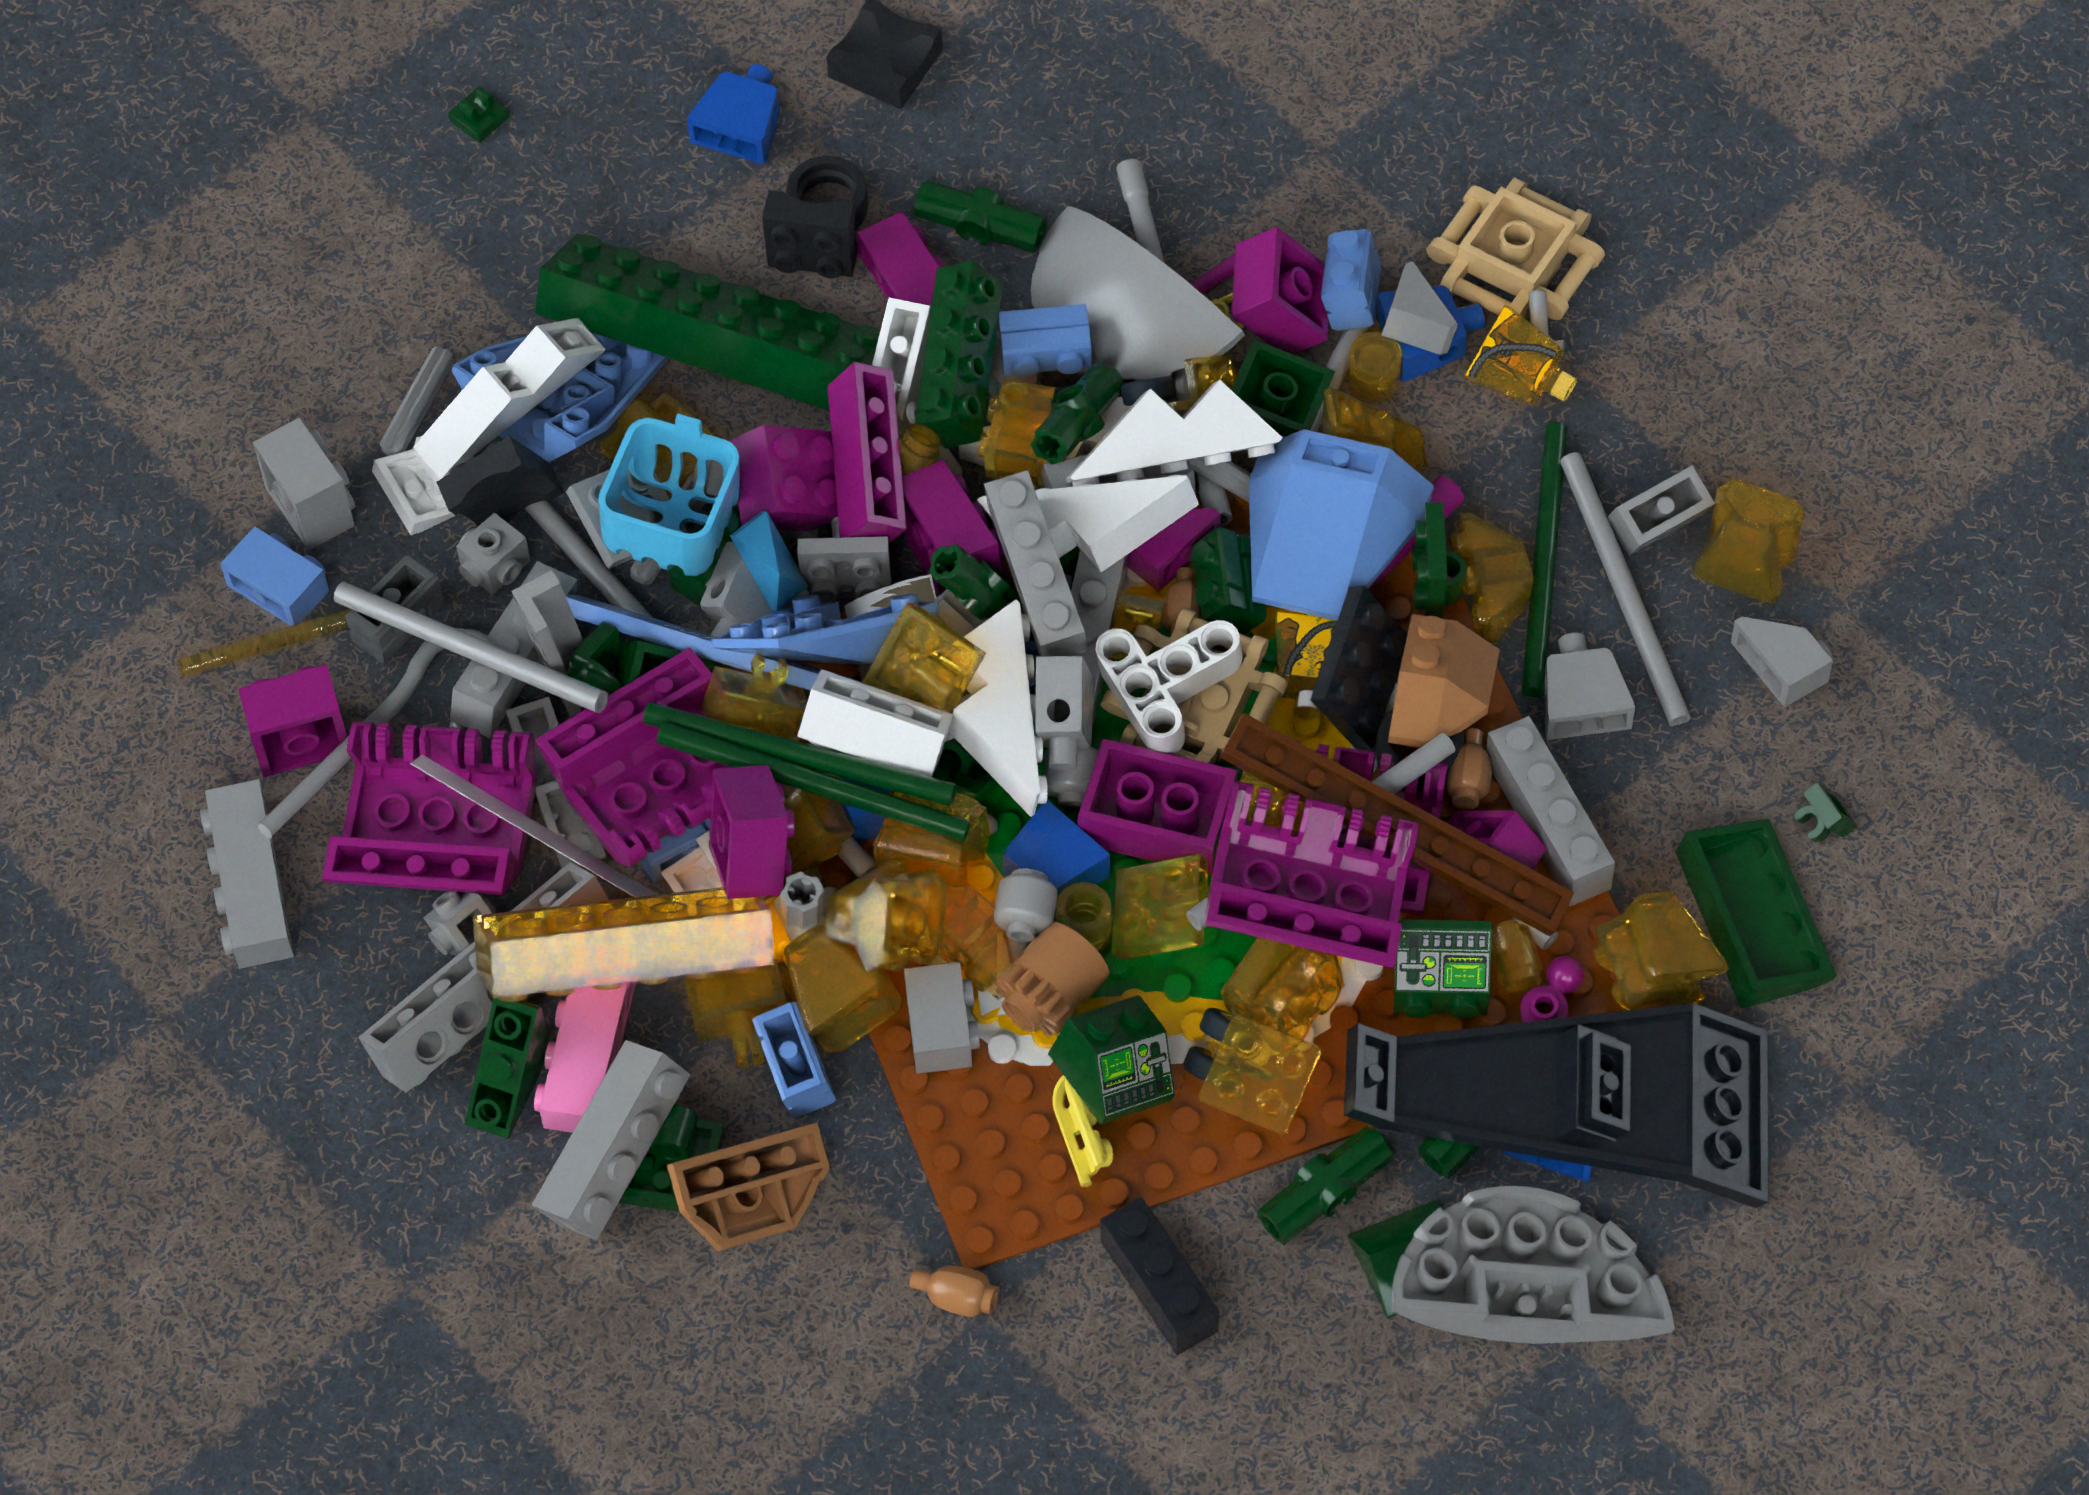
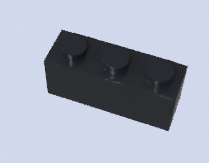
(1159, 1275)

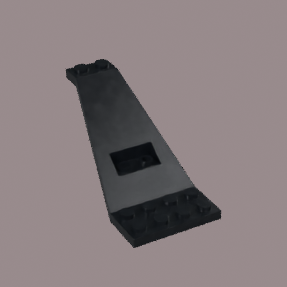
(1619, 1091)

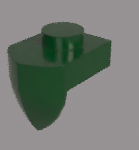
(597, 659)

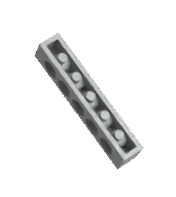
(431, 1011)

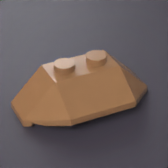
(1441, 681)
(751, 1186)

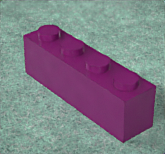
(899, 259)
(866, 453)

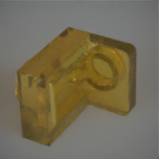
(1135, 611)

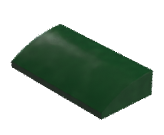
(1754, 911)

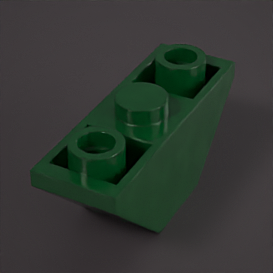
(507, 1066)

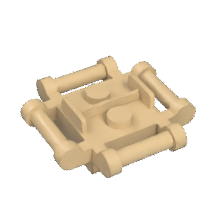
(1515, 248)
(1215, 711)

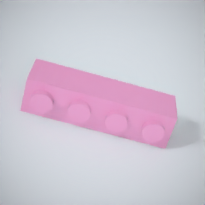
(587, 1043)

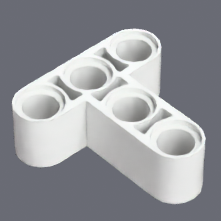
(1166, 688)

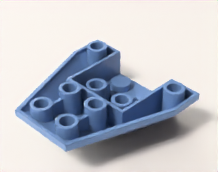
(583, 404)
(1328, 519)
(816, 634)

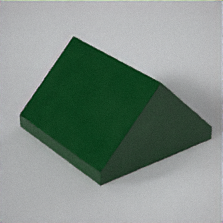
(1282, 387)
(1382, 1246)

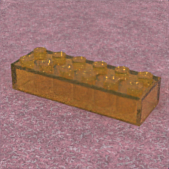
(621, 942)

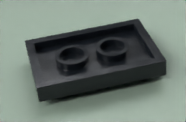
(1360, 668)

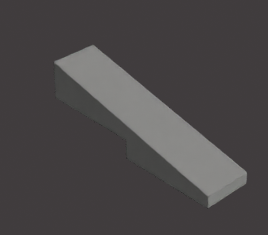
(556, 811)

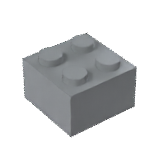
(305, 483)

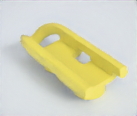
(1078, 1120)

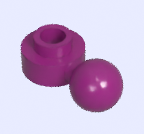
(1564, 976)

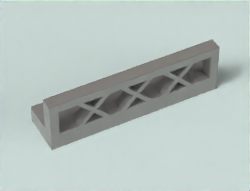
(550, 624)

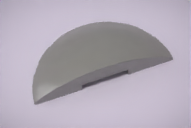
(1137, 307)
(1527, 1271)

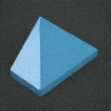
(769, 561)

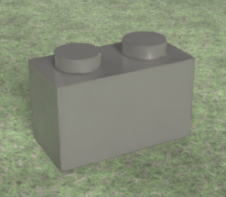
(1660, 510)
(939, 1017)

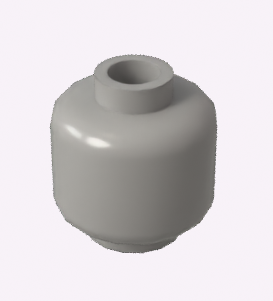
(1071, 784)
(1025, 904)

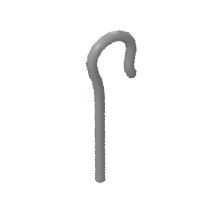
(339, 757)

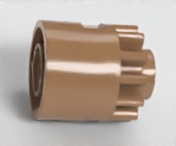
(1051, 979)

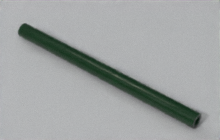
(1544, 560)
(808, 755)
(816, 782)

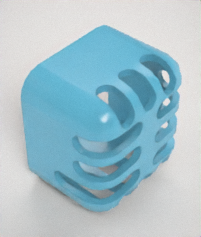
(664, 539)

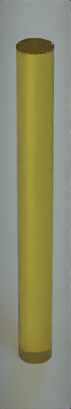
(263, 643)

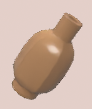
(1180, 596)
(1470, 773)
(957, 1290)

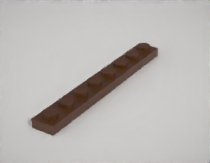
(1438, 844)

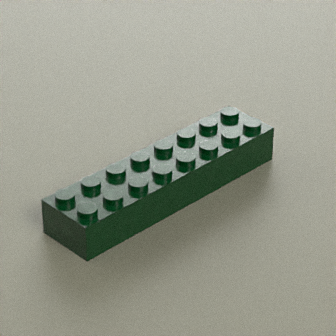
(701, 319)

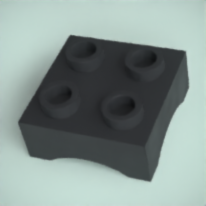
(884, 54)
(810, 235)
(499, 481)

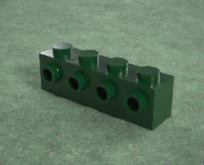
(959, 353)

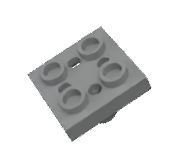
(585, 497)
(844, 565)

